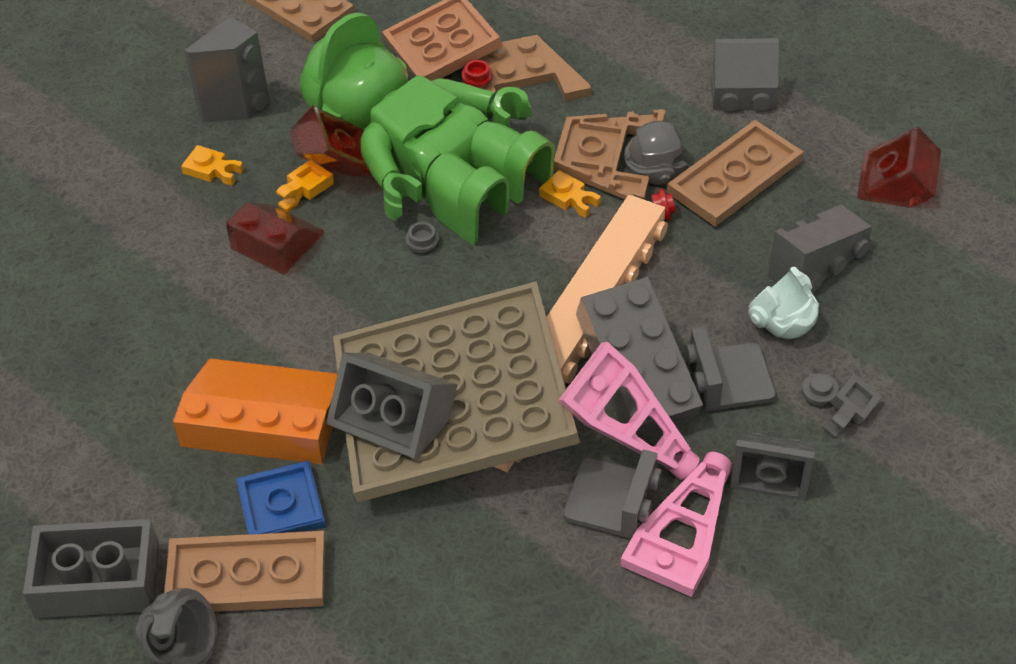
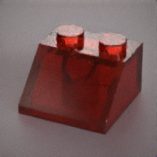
(329, 142)
(901, 170)
(271, 235)

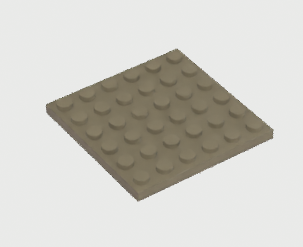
(504, 394)

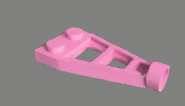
(595, 387)
(666, 561)

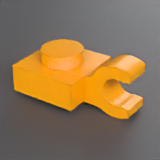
(304, 181)

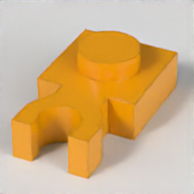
(208, 163)
(567, 191)

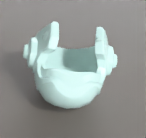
(787, 307)

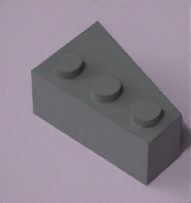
(820, 246)

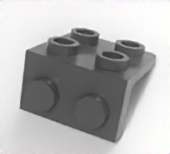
(728, 374)
(613, 495)

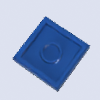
(281, 500)

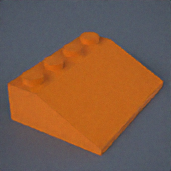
(257, 411)

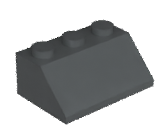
(227, 73)
(389, 403)

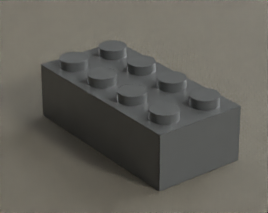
(637, 328)

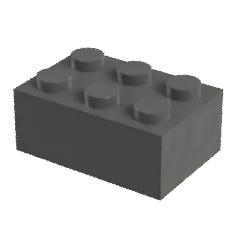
(91, 568)

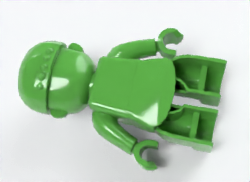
(425, 128)

